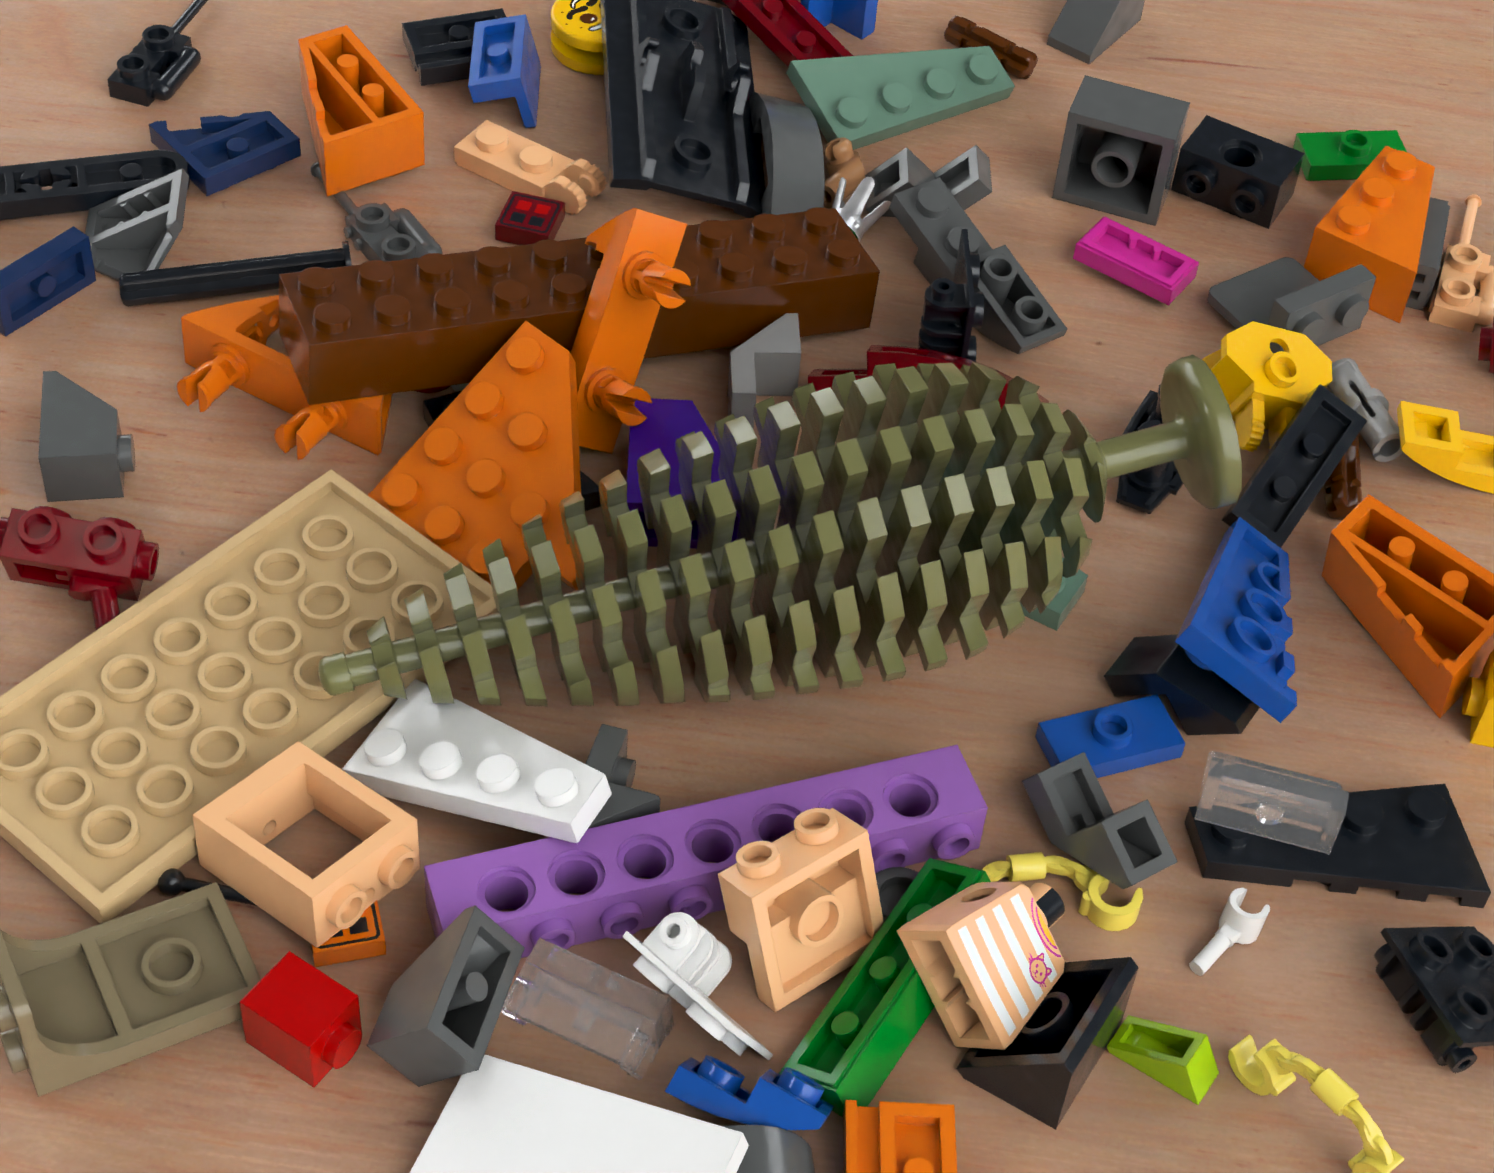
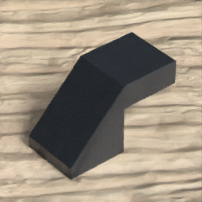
(1198, 696)

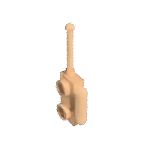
(1460, 274)

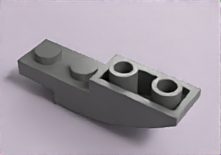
(1013, 306)

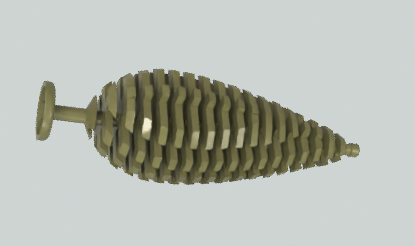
(918, 526)

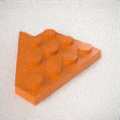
(497, 459)

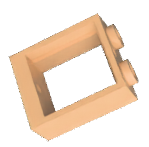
(273, 798)

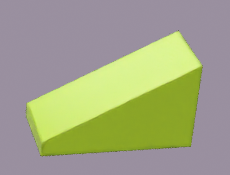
(1168, 1055)

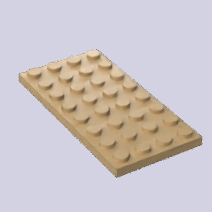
(206, 687)

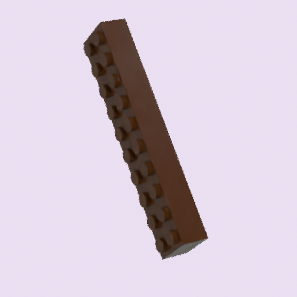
(448, 314)

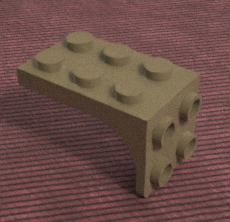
(121, 988)

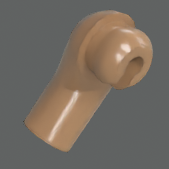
(841, 163)

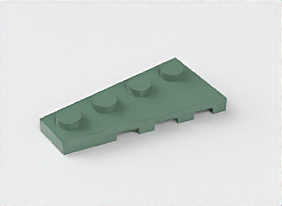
(897, 92)

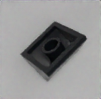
(1059, 1042)

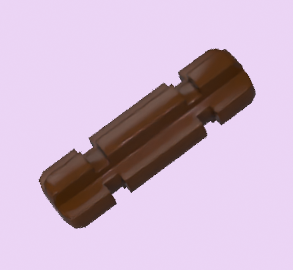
(1013, 58)
(1344, 484)

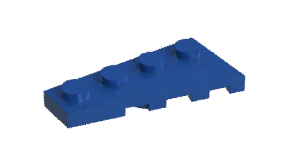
(1241, 622)

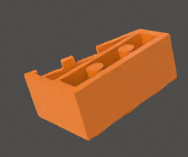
(356, 112)
(1378, 226)
(1414, 598)

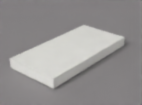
(541, 1123)

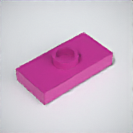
(1136, 260)

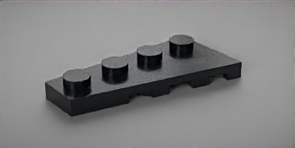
(1386, 841)

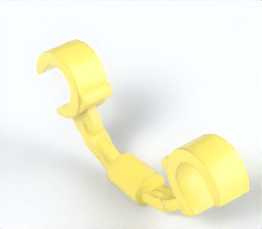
(1035, 866)
(1272, 1072)

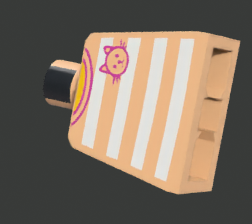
(987, 958)

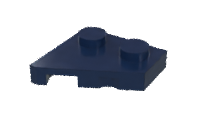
(229, 147)

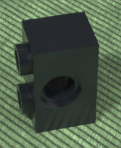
(1237, 171)

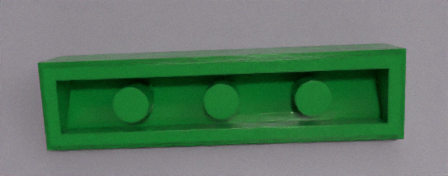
(879, 1000)

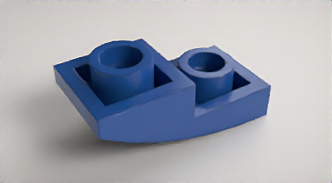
(777, 1100)

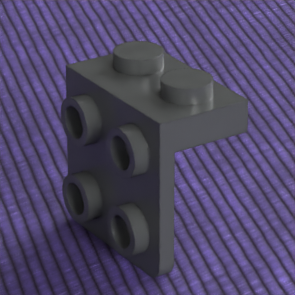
(1295, 300)

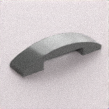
(791, 154)

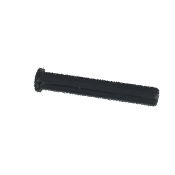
(223, 277)

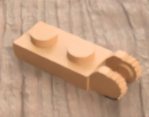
(528, 166)

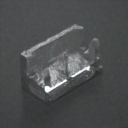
(590, 1007)

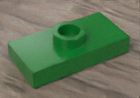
(1342, 153)

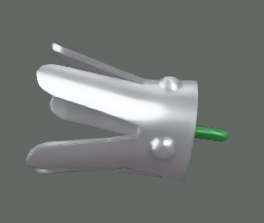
(853, 208)

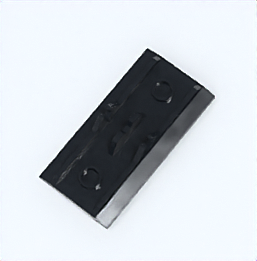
(681, 102)

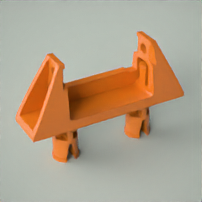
(620, 318)
(234, 352)

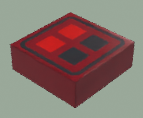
(529, 219)

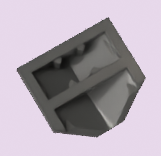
(138, 226)

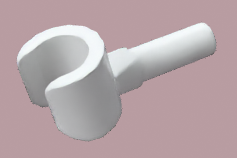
(1234, 927)

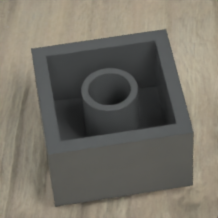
(1120, 150)

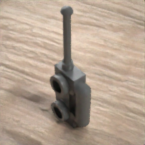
(383, 232)

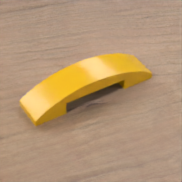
(1436, 442)

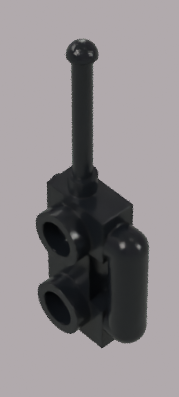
(157, 63)

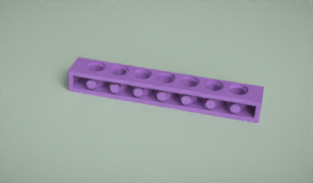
(908, 804)

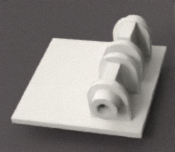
(688, 966)

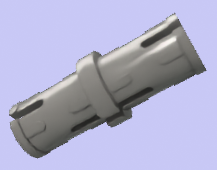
(1380, 429)

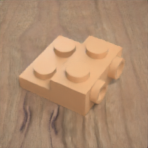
(803, 904)

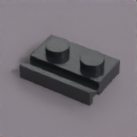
(443, 45)

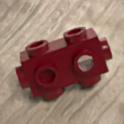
(86, 557)

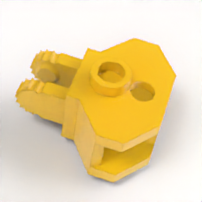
(1263, 385)

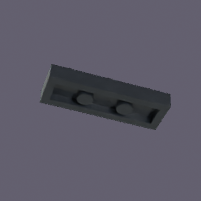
(1297, 466)

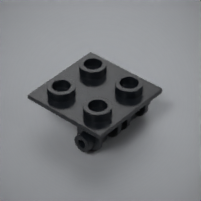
(954, 307)
(1448, 985)

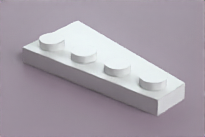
(477, 768)

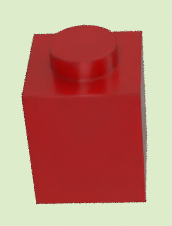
(302, 1019)

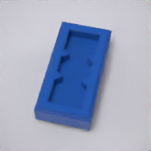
(1113, 736)

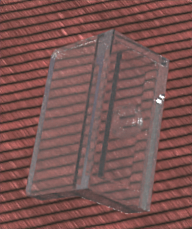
(1271, 802)

